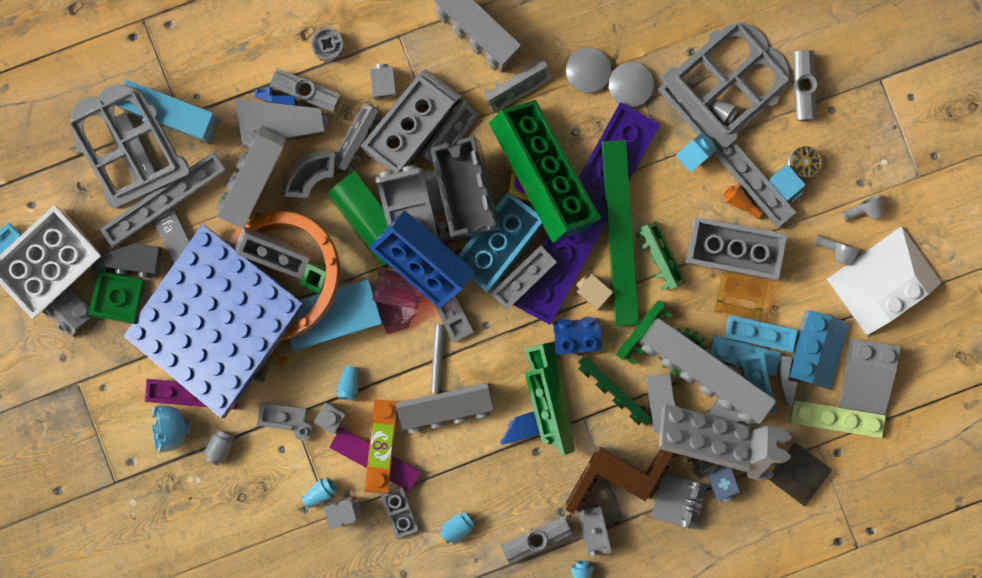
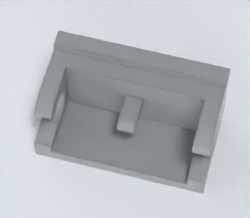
(594, 530)

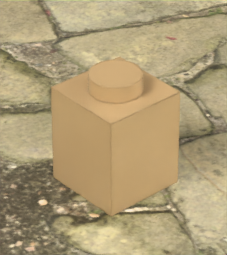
(593, 291)

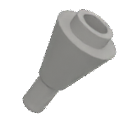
(723, 111)

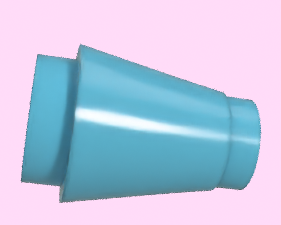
(348, 384)
(320, 492)

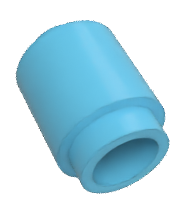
(457, 528)

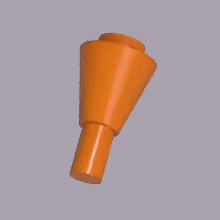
(737, 197)

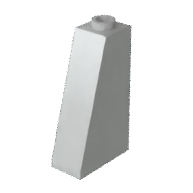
(286, 120)

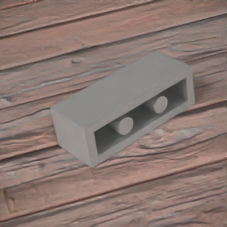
(272, 252)

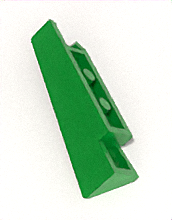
(549, 397)

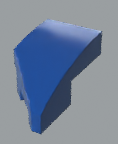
(267, 95)
(521, 428)

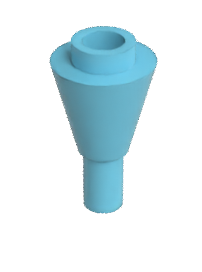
(582, 569)

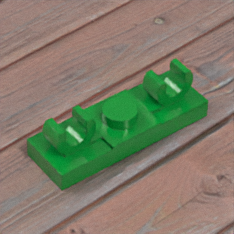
(661, 255)
(628, 346)

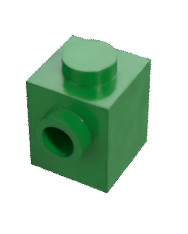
(314, 277)

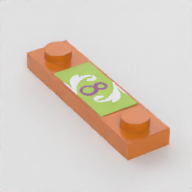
(380, 446)

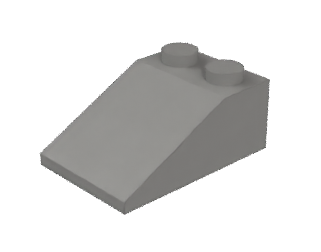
(868, 376)

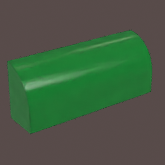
(360, 210)

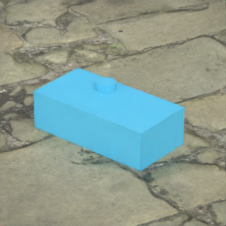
(175, 114)
(497, 251)
(349, 314)

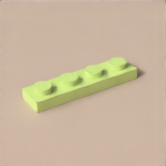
(837, 419)

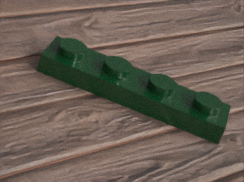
(620, 397)

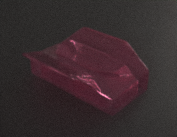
(395, 317)

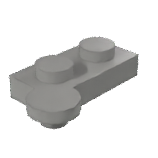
(285, 418)

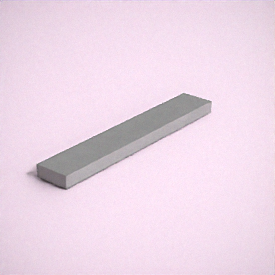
(163, 200)

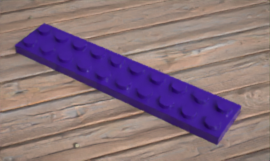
(570, 253)

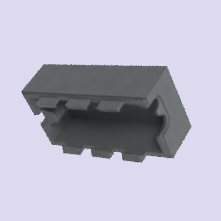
(465, 188)

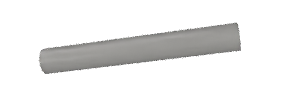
(437, 358)

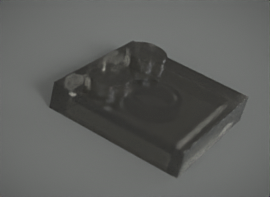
(800, 475)

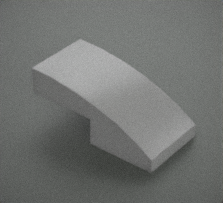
(454, 319)
(787, 387)

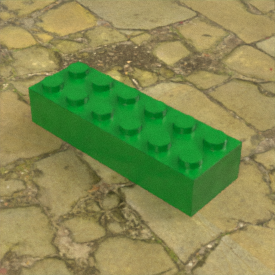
(544, 170)

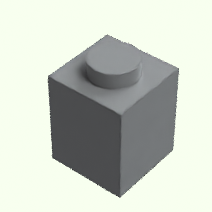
(383, 82)
(330, 418)

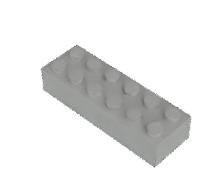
(707, 371)

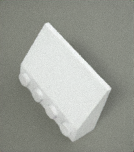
(45, 261)

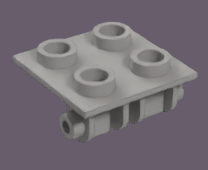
(679, 501)

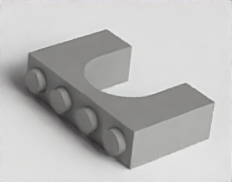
(660, 393)

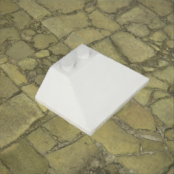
(884, 281)

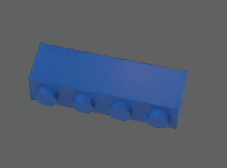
(422, 259)

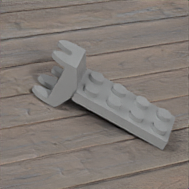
(722, 441)

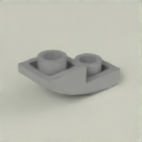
(399, 512)

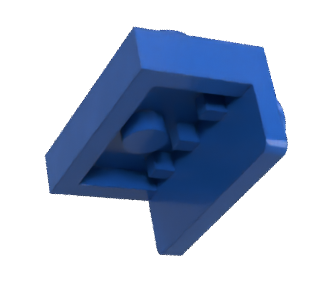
(577, 335)

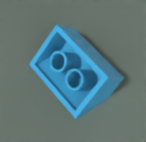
(818, 349)

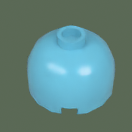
(169, 428)

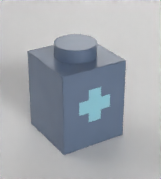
(723, 484)

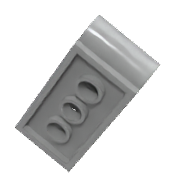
(423, 91)

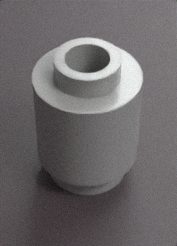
(218, 448)

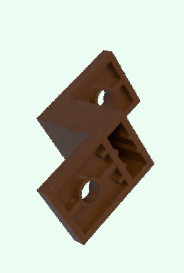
(619, 473)

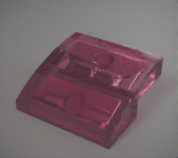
(396, 290)

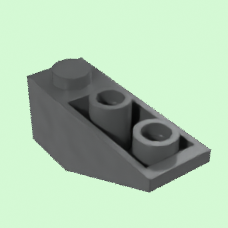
(135, 257)

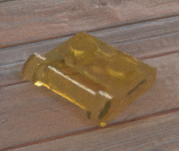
(741, 288)

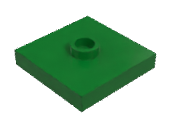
(116, 297)

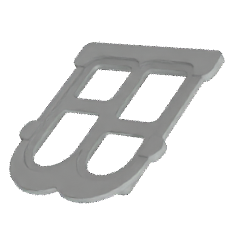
(759, 54)
(104, 107)

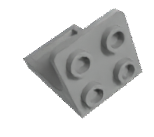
(408, 193)

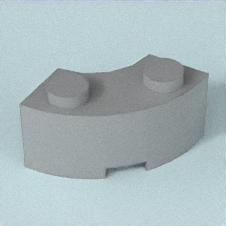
(307, 172)

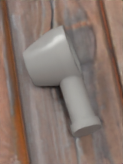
(872, 207)
(843, 253)

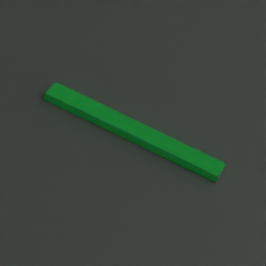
(620, 233)

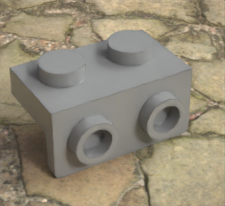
(68, 312)

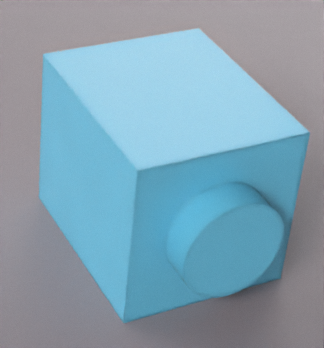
(696, 152)
(787, 183)

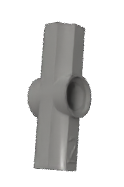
(292, 84)
(805, 100)
(522, 547)

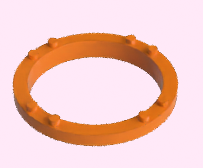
(333, 270)

